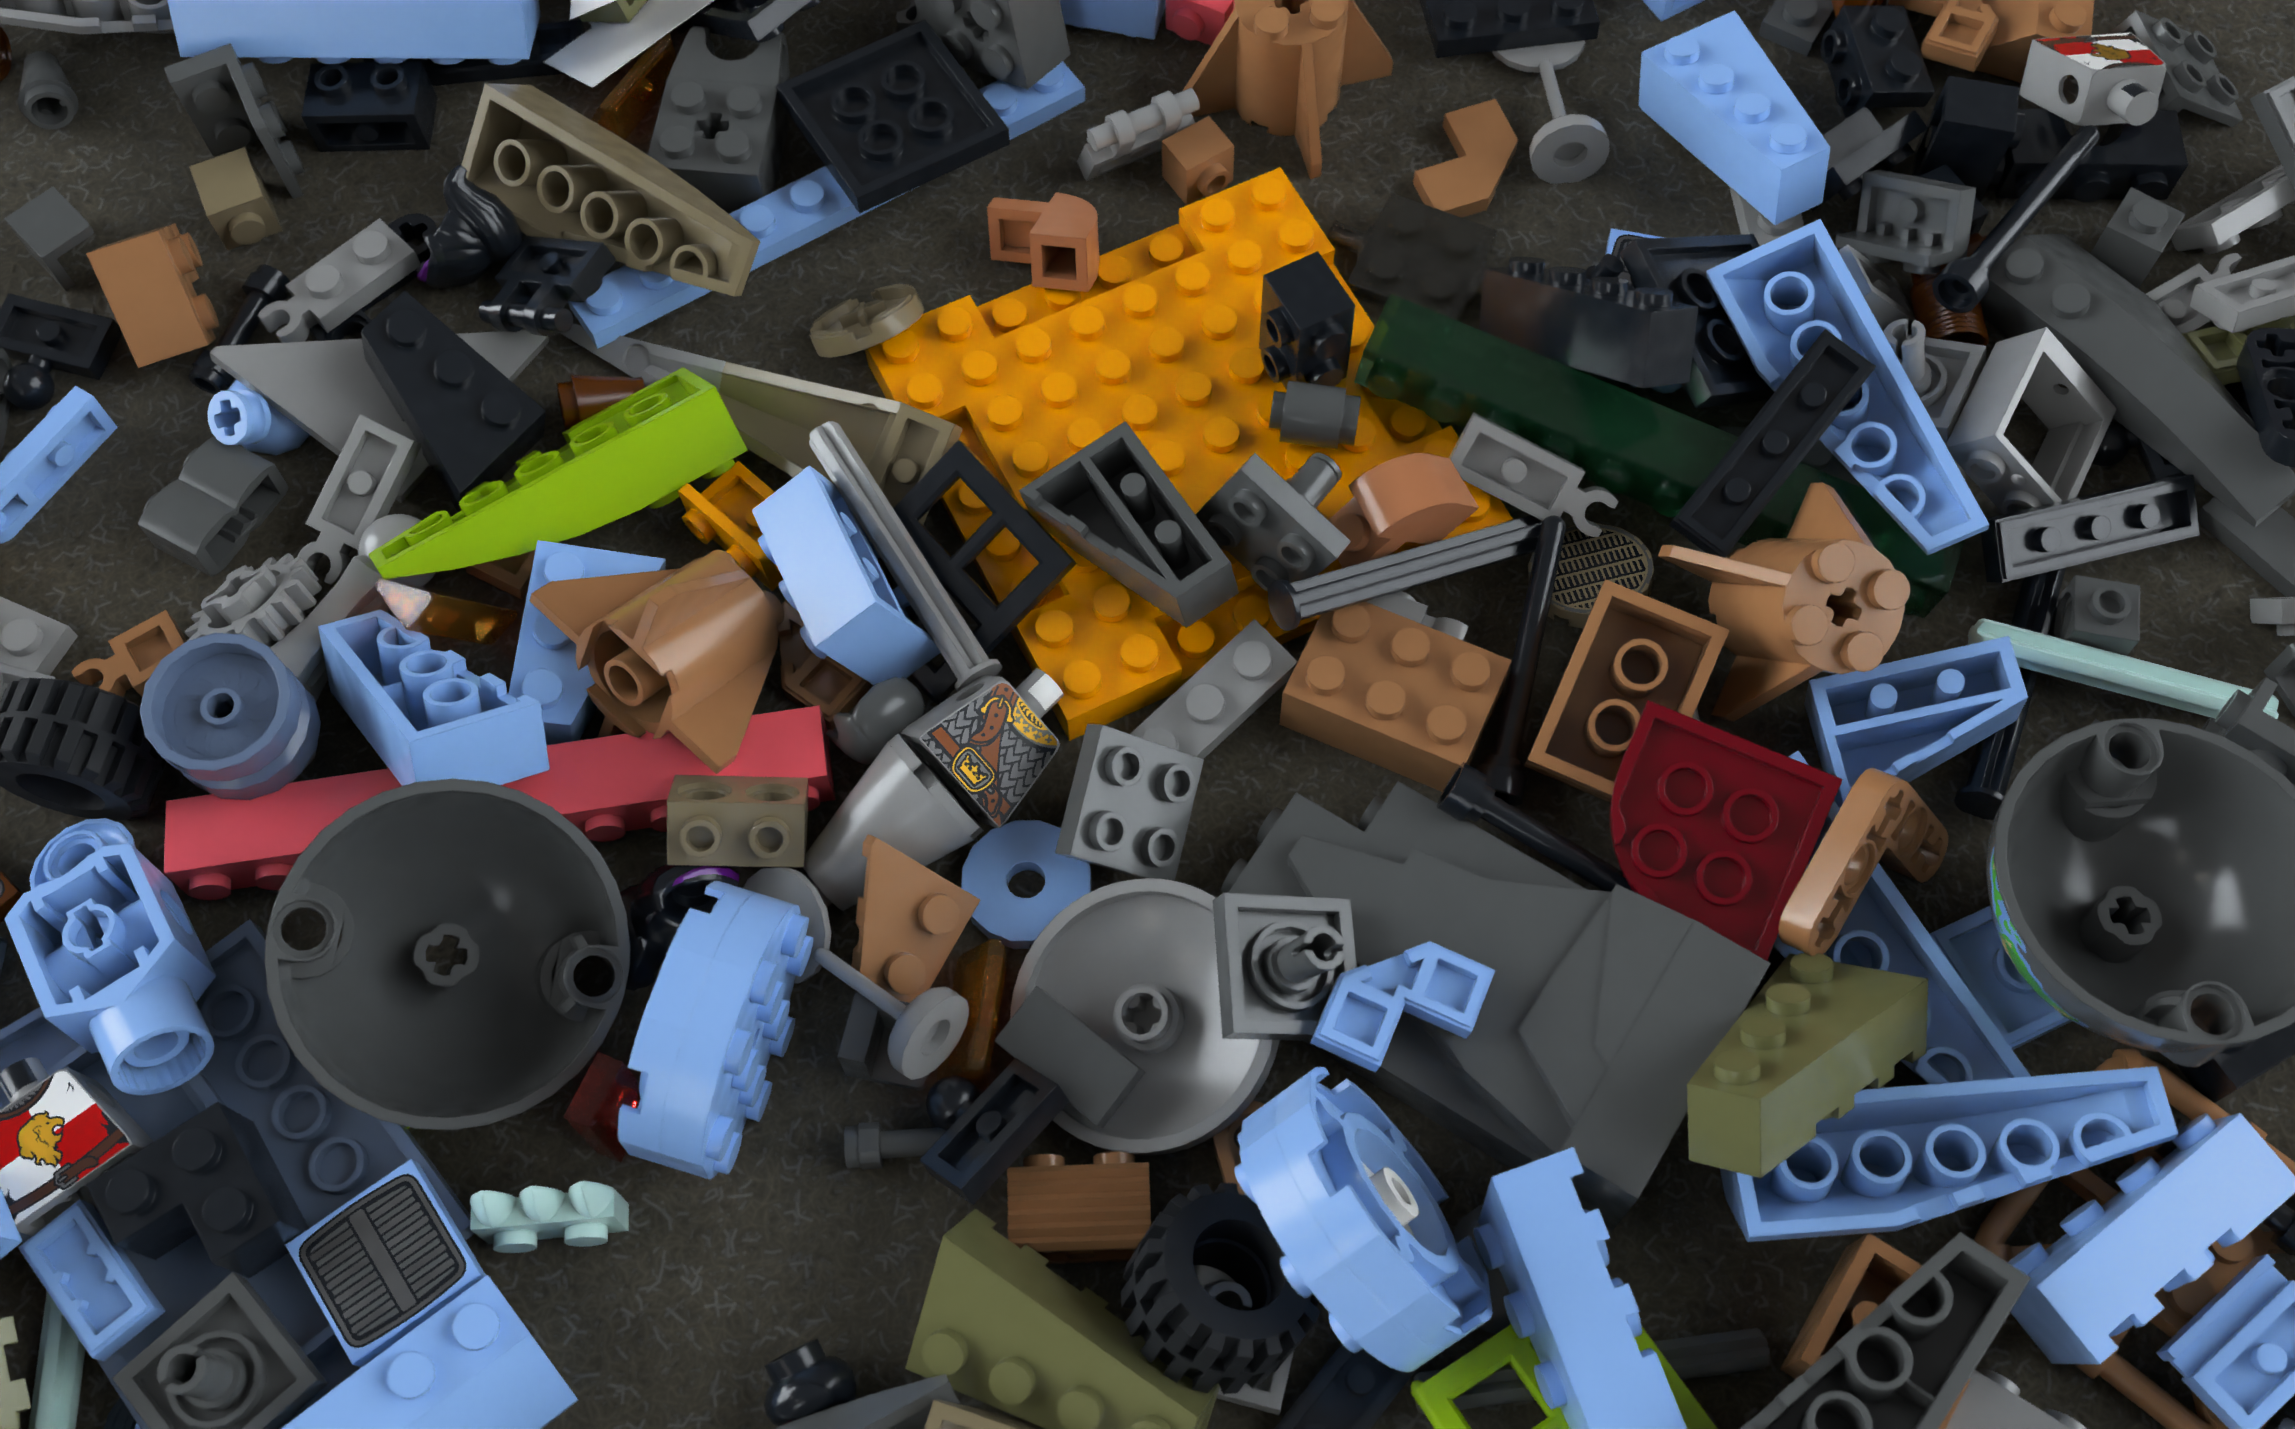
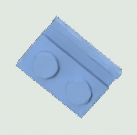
(2241, 1347)

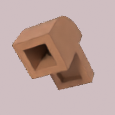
(1052, 236)
(1400, 502)

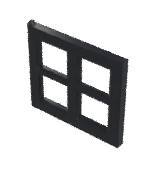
(993, 620)

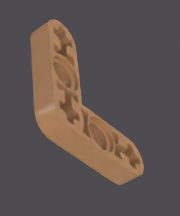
(1875, 823)

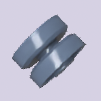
(230, 716)

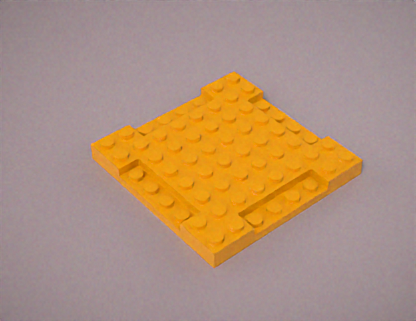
(1177, 357)

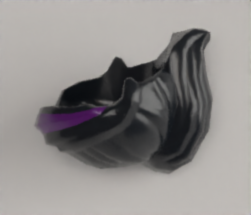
(471, 235)
(659, 907)

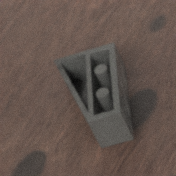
(1133, 525)

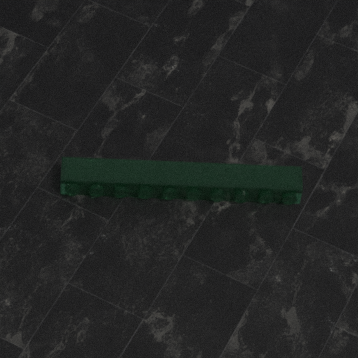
(1607, 431)

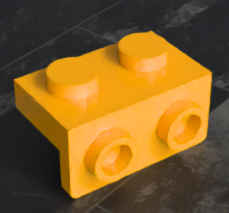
(726, 517)

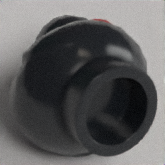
(807, 1383)

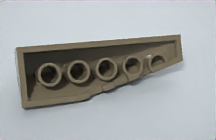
(591, 185)

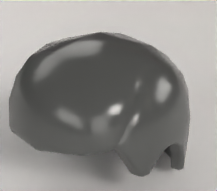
(877, 719)

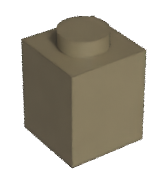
(235, 199)

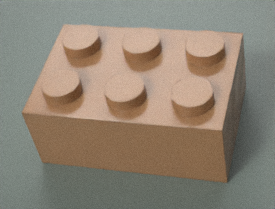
(1624, 657)
(1393, 692)

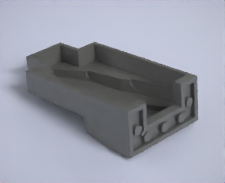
(1591, 1002)

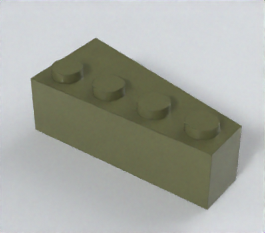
(1800, 1059)
(1038, 1344)

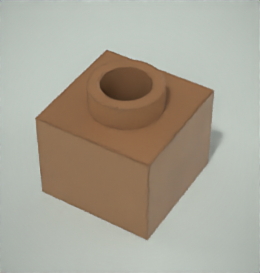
(1198, 161)

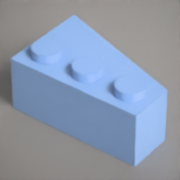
(838, 582)
(545, 655)
(1913, 710)

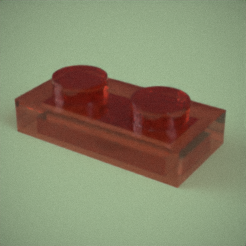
(598, 1102)

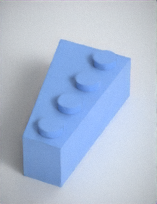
(2147, 1238)

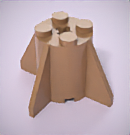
(1287, 66)
(1800, 603)
(672, 649)

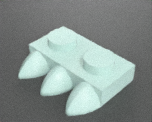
(540, 1212)

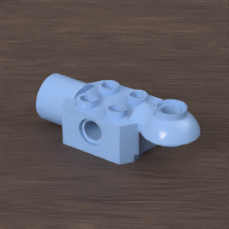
(115, 957)

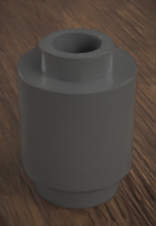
(1315, 415)

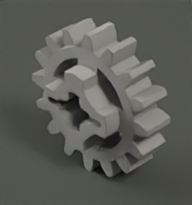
(259, 601)

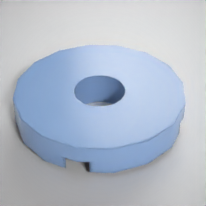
(1000, 856)

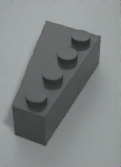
(1910, 1352)

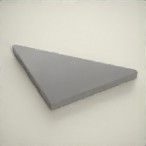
(330, 383)

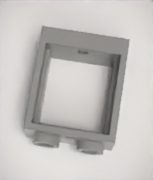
(2075, 415)

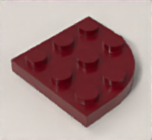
(1715, 824)

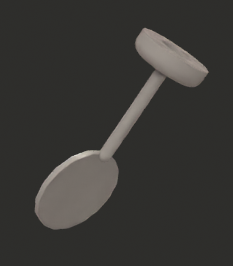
(1570, 144)
(923, 1029)

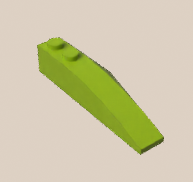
(609, 469)

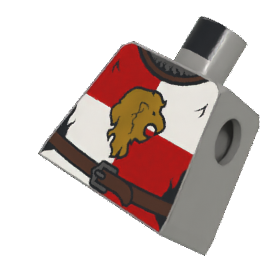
(2113, 80)
(57, 1140)

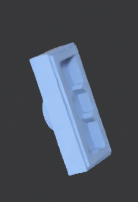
(91, 1280)

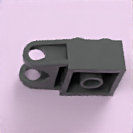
(997, 37)
(724, 120)

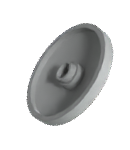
(1145, 978)

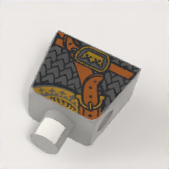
(989, 742)

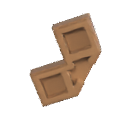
(1959, 32)
(1484, 152)
(815, 680)

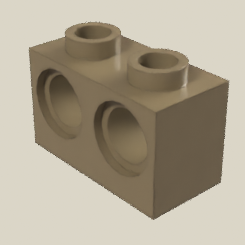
(737, 821)

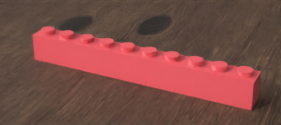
(594, 783)

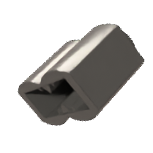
(212, 505)

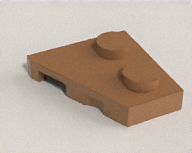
(906, 921)

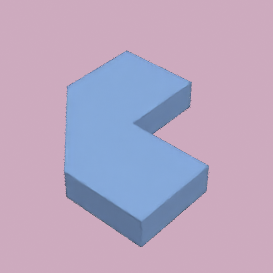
(1420, 981)

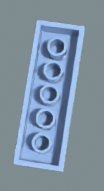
(359, 29)

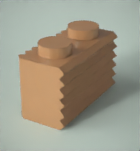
(1079, 1209)

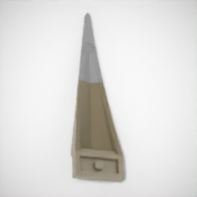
(780, 411)

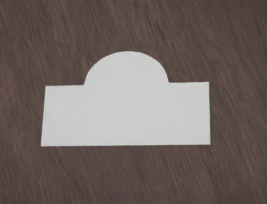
(614, 44)

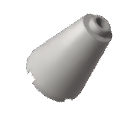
(897, 803)

